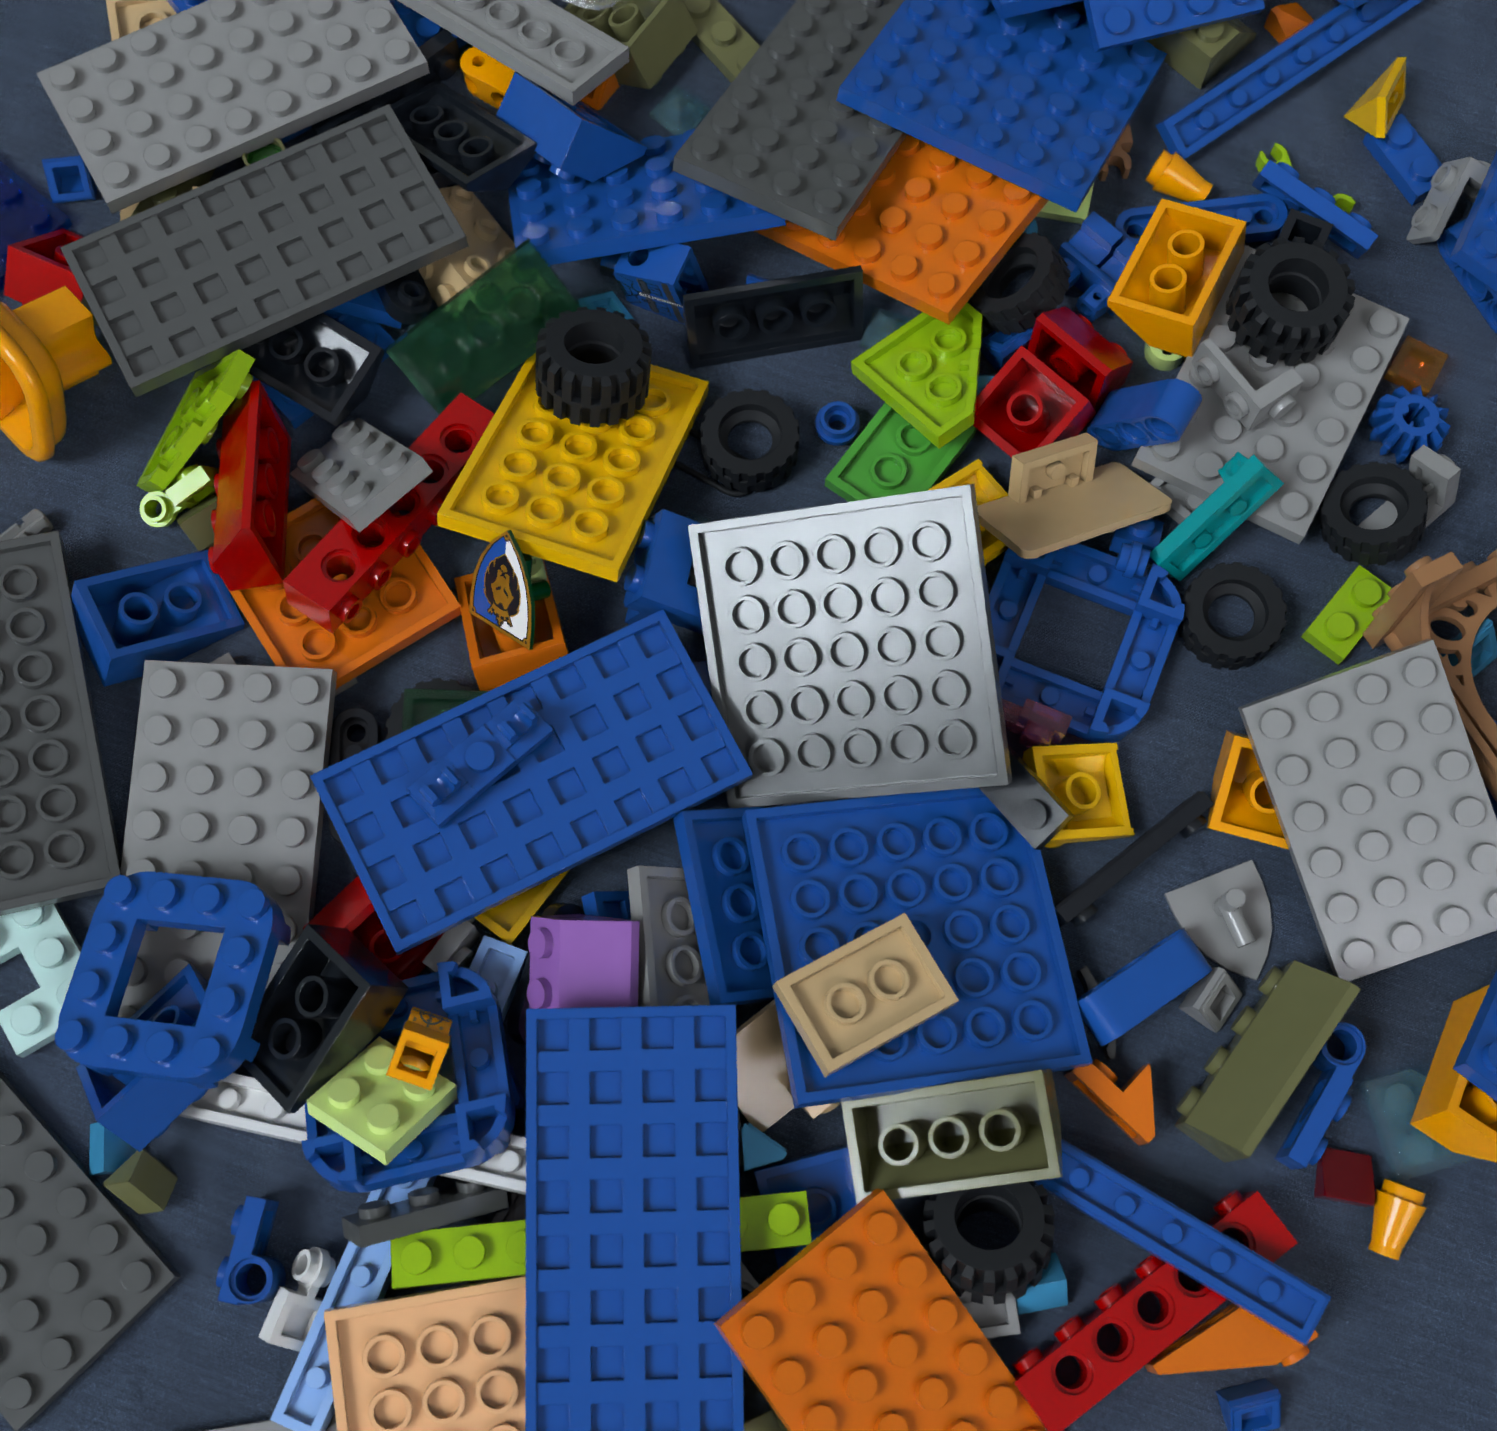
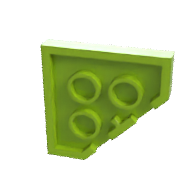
(928, 373)
(197, 417)

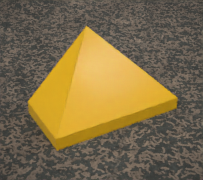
(1381, 102)

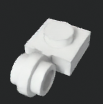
(296, 1310)

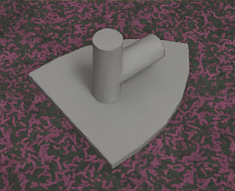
(1227, 918)

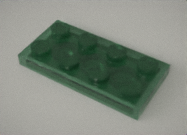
(483, 328)

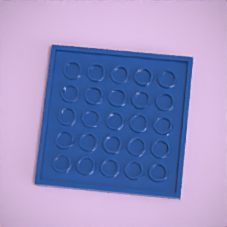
(1005, 92)
(975, 902)

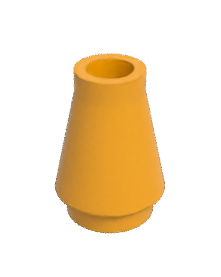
(1177, 178)
(1395, 1217)

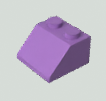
(583, 962)

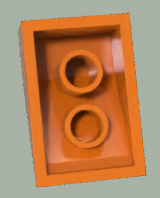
(499, 658)

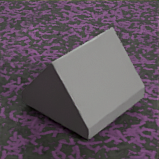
(1212, 999)

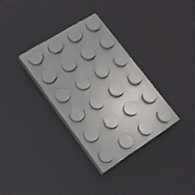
(1305, 442)
(1381, 809)

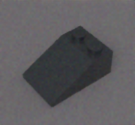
(320, 1013)

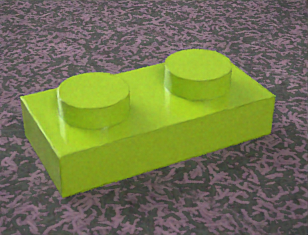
(1347, 615)

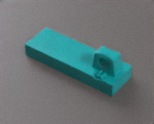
(1244, 490)

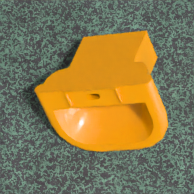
(42, 354)

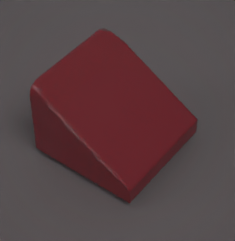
(1345, 1178)

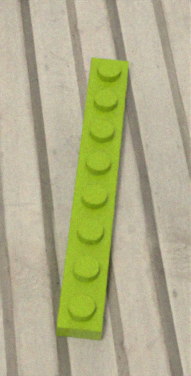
(500, 1247)

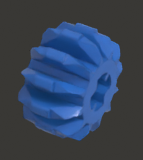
(1407, 422)

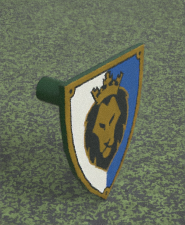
(504, 591)

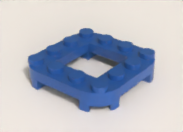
(1090, 574)
(224, 1027)
(483, 1082)

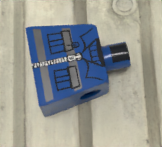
(657, 277)

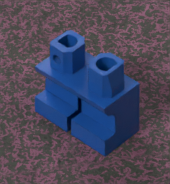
(1095, 263)

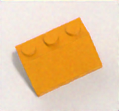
(1178, 275)
(1241, 796)
(1450, 1105)

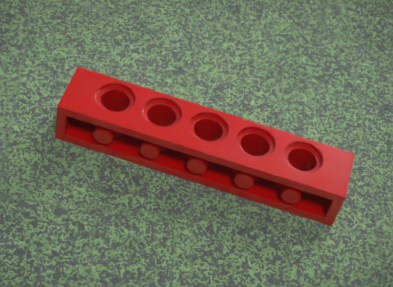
(341, 551)
(1140, 1341)

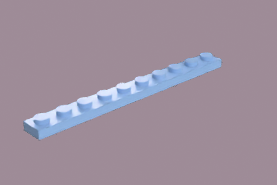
(366, 1271)

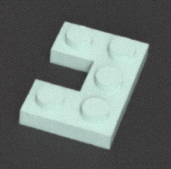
(52, 957)

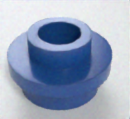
(839, 412)

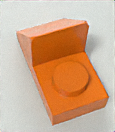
(1127, 1107)

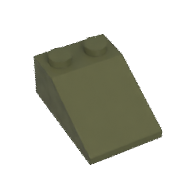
(652, 31)

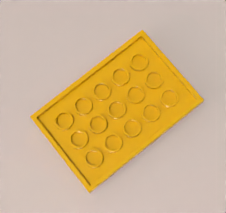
(571, 487)

